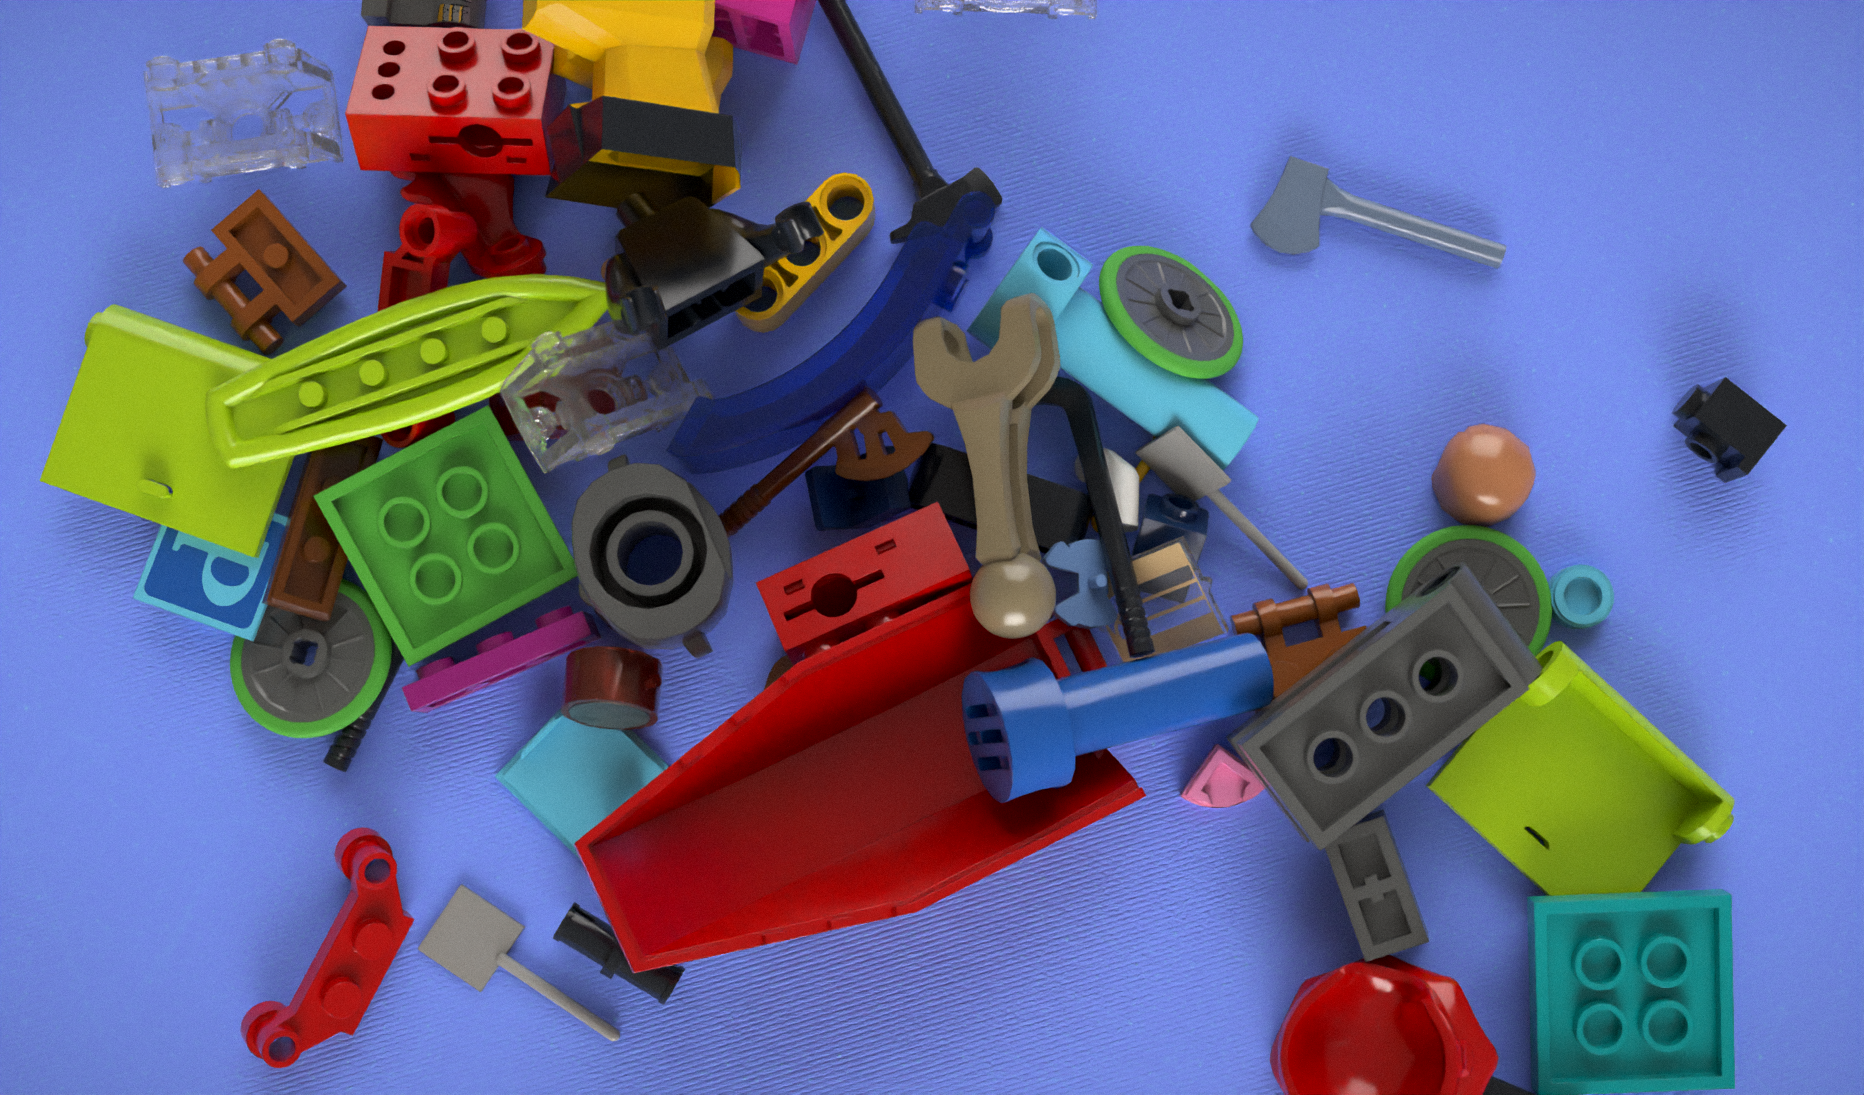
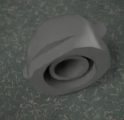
(619, 514)

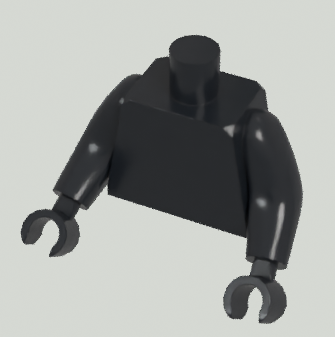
(693, 263)

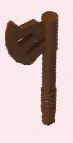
(837, 432)

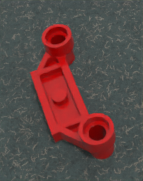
(420, 266)
(347, 963)

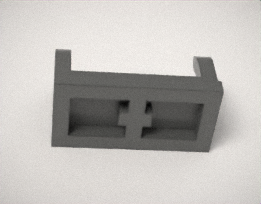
(1376, 888)

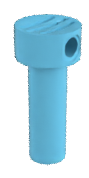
(1106, 362)

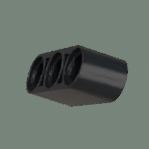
(946, 478)

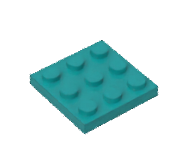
(1631, 992)

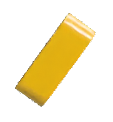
(839, 239)

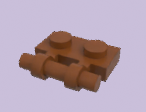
(277, 258)
(1296, 661)

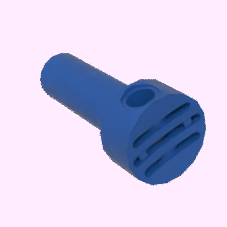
(1032, 726)

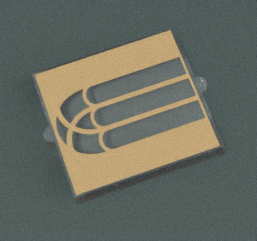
(1174, 599)

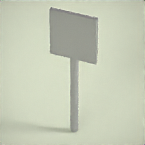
(1194, 475)
(474, 940)

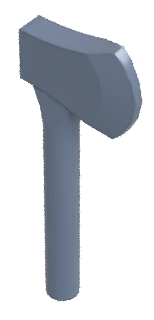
(1304, 193)

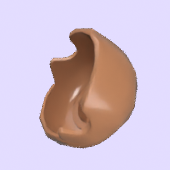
(1483, 475)

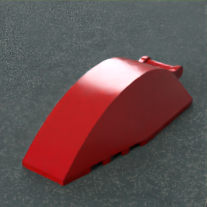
(837, 797)

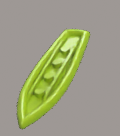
(395, 366)

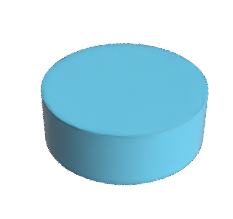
(1580, 596)

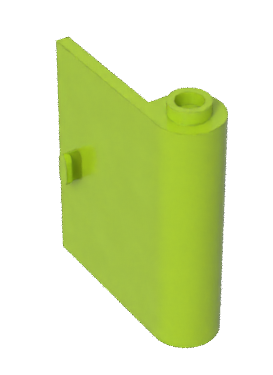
(144, 419)
(1586, 780)

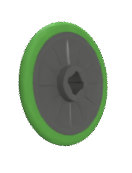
(1170, 312)
(1498, 563)
(331, 691)

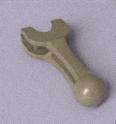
(993, 410)

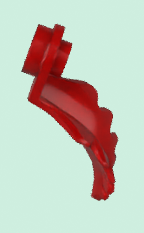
(489, 200)

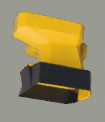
(652, 101)

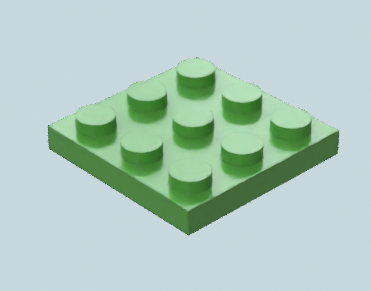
(447, 535)

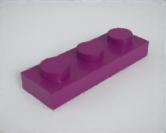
(500, 659)

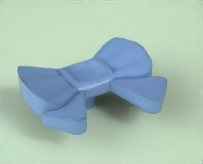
(1090, 604)

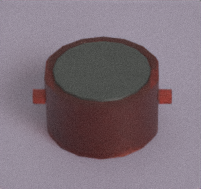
(612, 688)

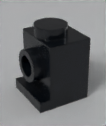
(1726, 427)

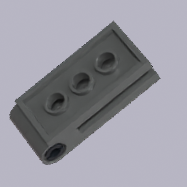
(1477, 674)

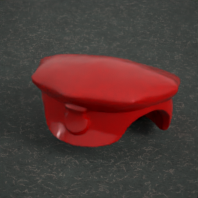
(1381, 1033)

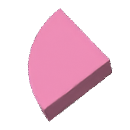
(1221, 781)

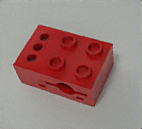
(454, 101)
(864, 582)

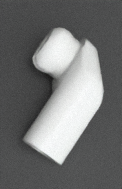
(1125, 486)

